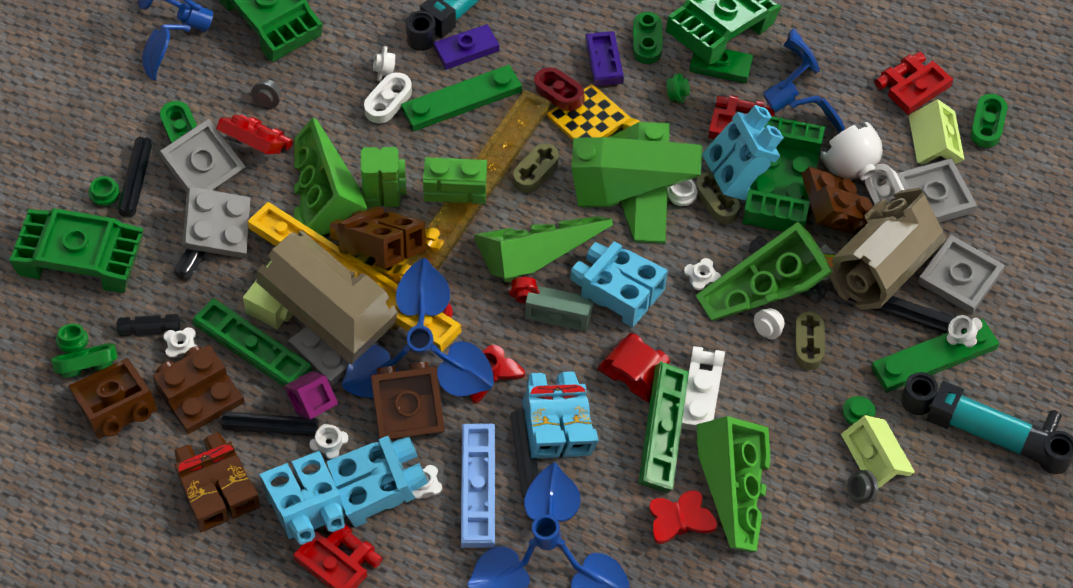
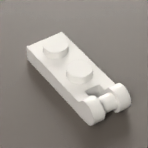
(702, 388)

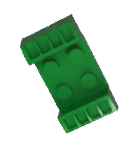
(279, 23)
(709, 24)
(779, 194)
(77, 245)

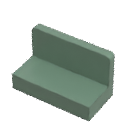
(559, 308)

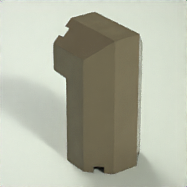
(887, 249)
(326, 296)

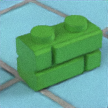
(382, 176)
(455, 180)

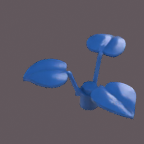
(191, 16)
(785, 91)
(424, 292)
(547, 502)

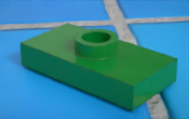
(732, 66)

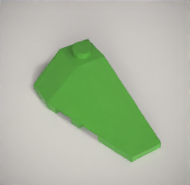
(619, 168)
(324, 182)
(648, 212)
(521, 252)
(775, 271)
(733, 462)

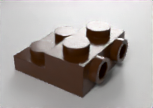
(835, 201)
(197, 388)
(113, 398)
(407, 401)

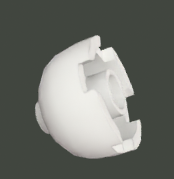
(854, 153)

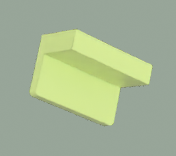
(936, 133)
(876, 449)

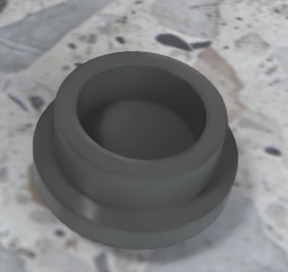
(266, 93)
(862, 486)

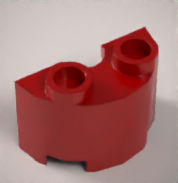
(633, 364)

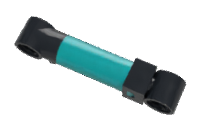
(434, 19)
(954, 409)

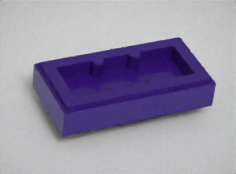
(466, 46)
(604, 58)

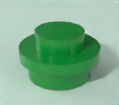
(678, 88)
(103, 191)
(71, 338)
(856, 408)

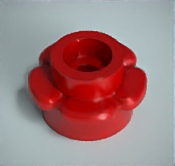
(520, 288)

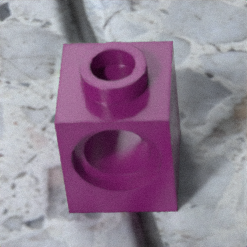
(311, 394)

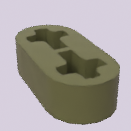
(540, 172)
(713, 201)
(803, 340)

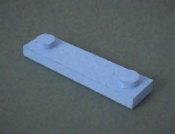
(478, 486)

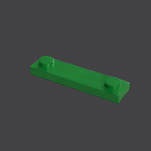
(461, 97)
(250, 343)
(930, 358)
(663, 427)

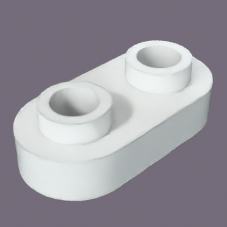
(384, 98)
(885, 191)

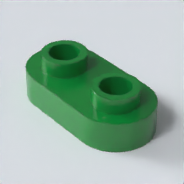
(647, 35)
(987, 122)
(180, 127)
(72, 363)

